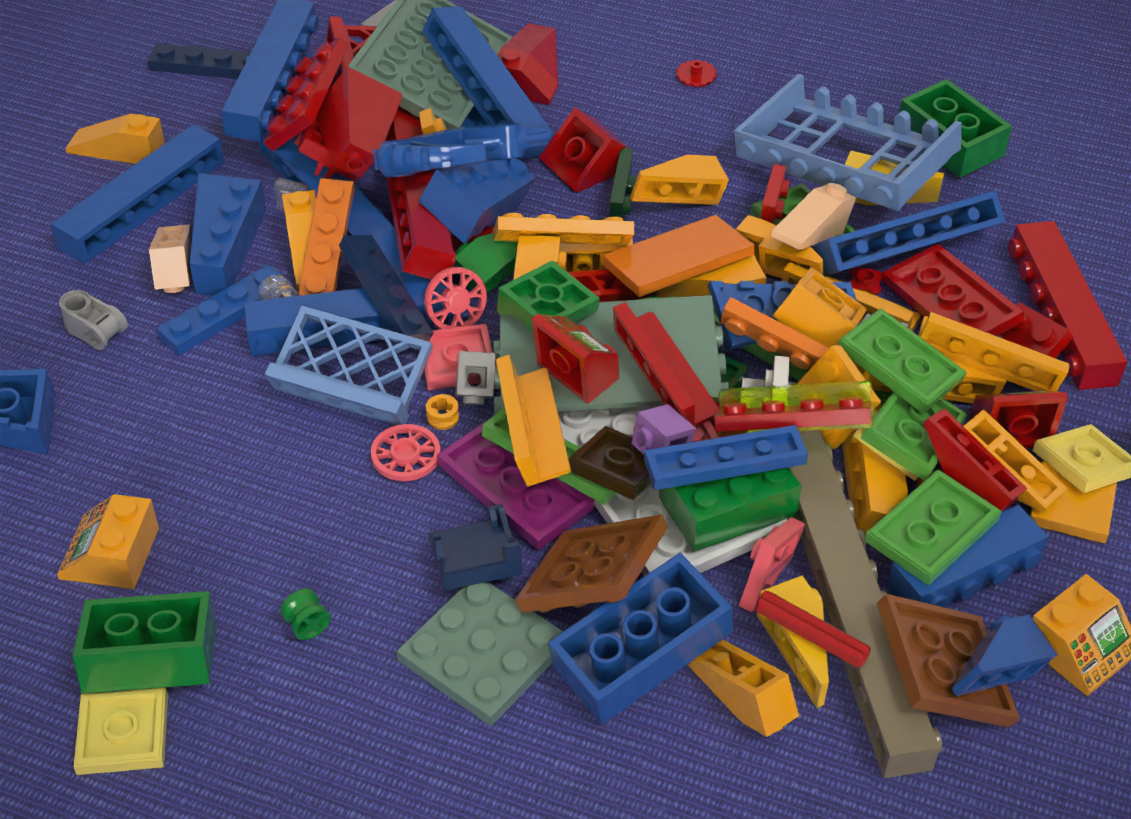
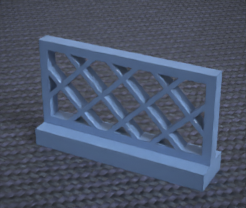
(343, 394)

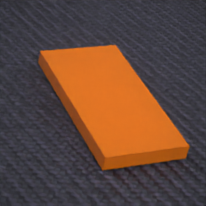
(677, 255)

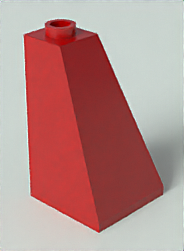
(356, 119)

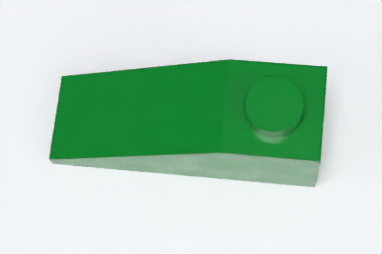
(488, 259)

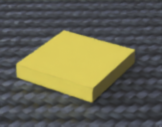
(1085, 457)
(121, 731)

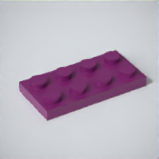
(494, 478)

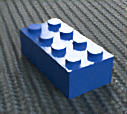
(641, 639)

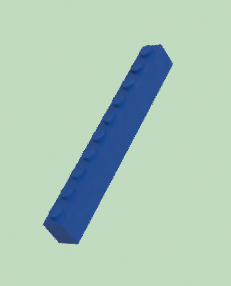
(363, 219)

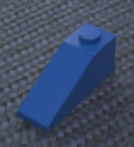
(1007, 655)

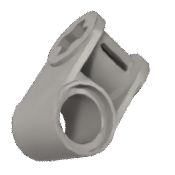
(90, 318)

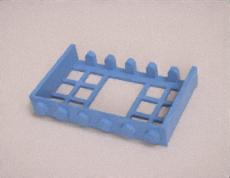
(864, 183)

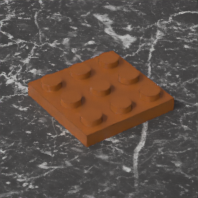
(592, 564)
(931, 652)

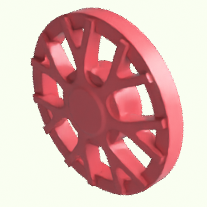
(455, 298)
(405, 452)

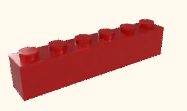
(1066, 299)

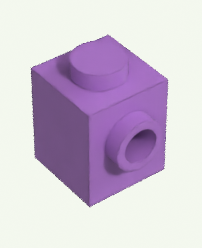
(661, 428)

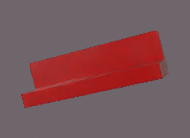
(663, 365)

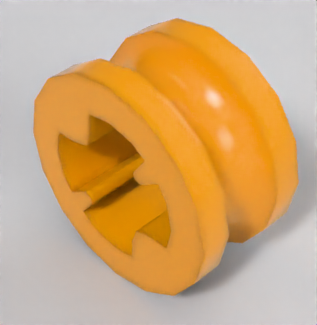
(439, 403)

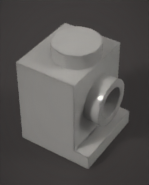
(475, 363)

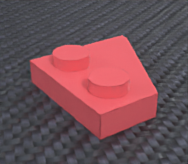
(770, 559)

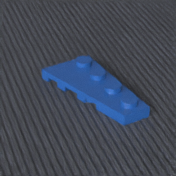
(761, 297)

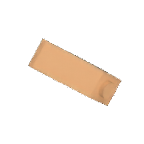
(816, 217)
(171, 258)

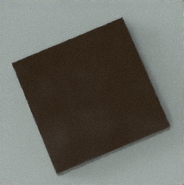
(612, 463)

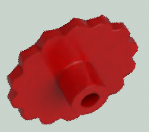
(696, 73)

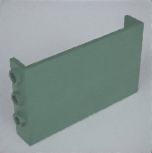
(685, 319)

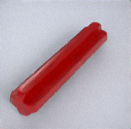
(813, 629)

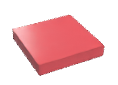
(442, 364)

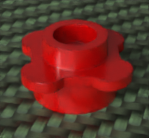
(866, 280)

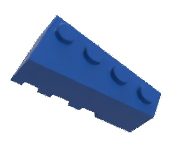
(476, 194)
(223, 229)
(26, 409)

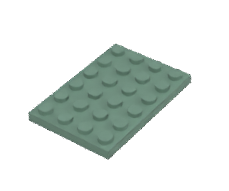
(408, 63)

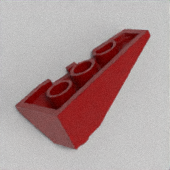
(533, 61)

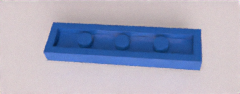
(213, 314)
(725, 457)

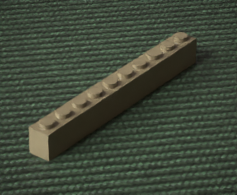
(850, 593)

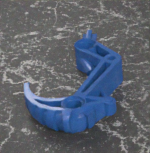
(456, 147)

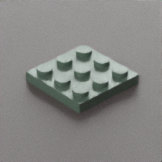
(481, 650)

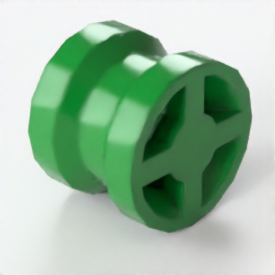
(305, 614)

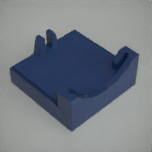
(477, 551)

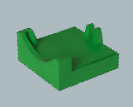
(546, 292)

